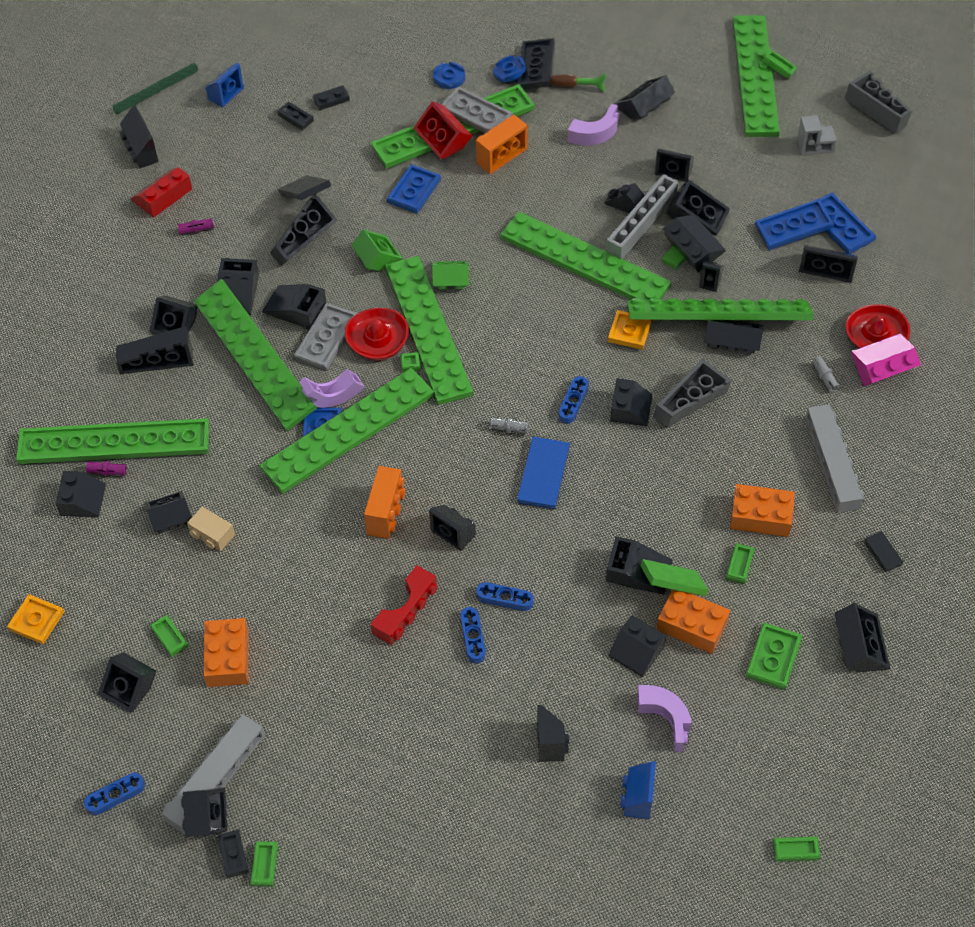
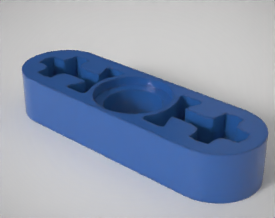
(574, 407)
(518, 605)
(479, 641)
(97, 795)

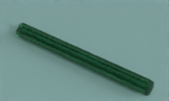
(155, 88)

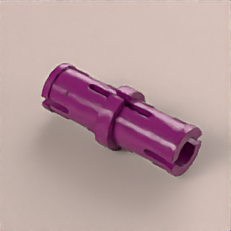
(194, 226)
(106, 468)

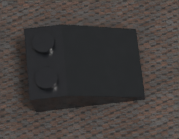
(695, 201)

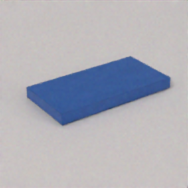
(794, 224)
(848, 229)
(543, 472)

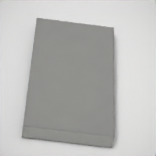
(475, 110)
(324, 337)

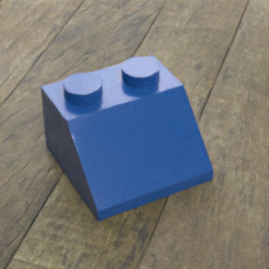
(225, 86)
(639, 790)

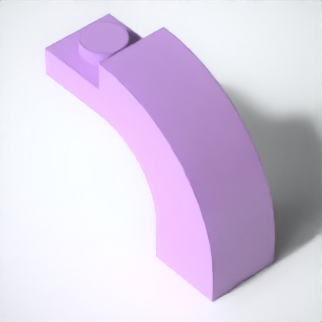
(594, 132)
(333, 392)
(665, 703)

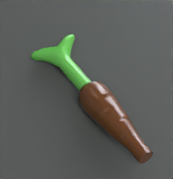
(571, 81)

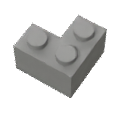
(814, 138)

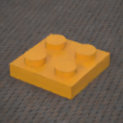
(629, 331)
(35, 619)

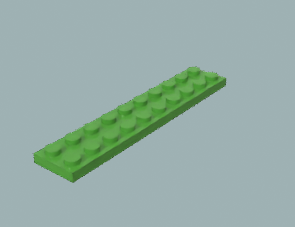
(755, 76)
(409, 144)
(584, 259)
(719, 310)
(429, 330)
(255, 355)
(346, 430)
(113, 441)

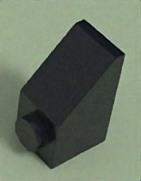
(711, 275)

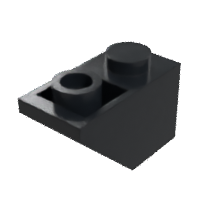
(624, 198)

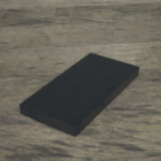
(539, 61)
(304, 187)

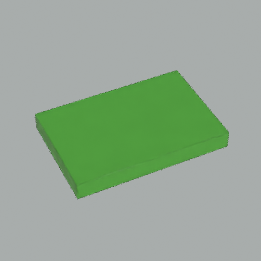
(674, 577)
(774, 656)

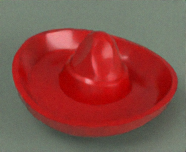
(875, 323)
(377, 333)

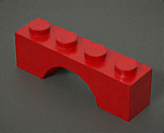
(390, 624)

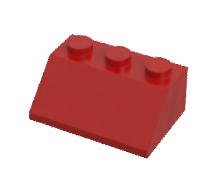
(442, 130)
(163, 191)

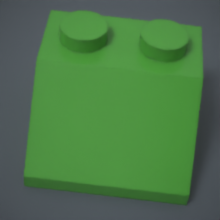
(375, 250)
(450, 274)

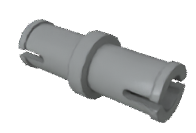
(825, 374)
(509, 425)

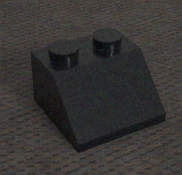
(673, 164)
(172, 314)
(630, 403)
(79, 495)
(168, 512)
(451, 526)
(637, 646)
(126, 681)
(551, 735)
(204, 812)

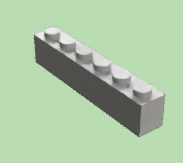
(642, 217)
(834, 458)
(218, 765)

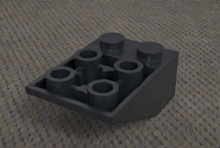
(241, 278)
(296, 303)
(625, 564)

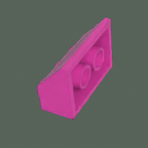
(885, 359)

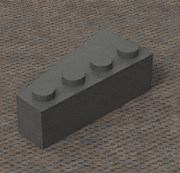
(878, 102)
(694, 391)

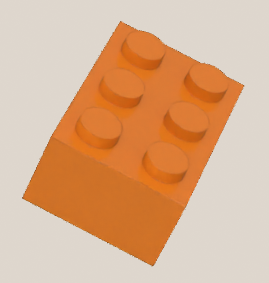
(501, 144)
(384, 502)
(762, 510)
(693, 620)
(226, 652)

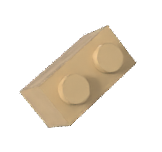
(211, 529)

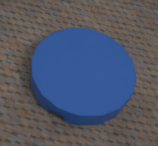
(509, 68)
(449, 75)

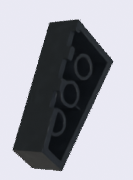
(306, 226)
(156, 352)

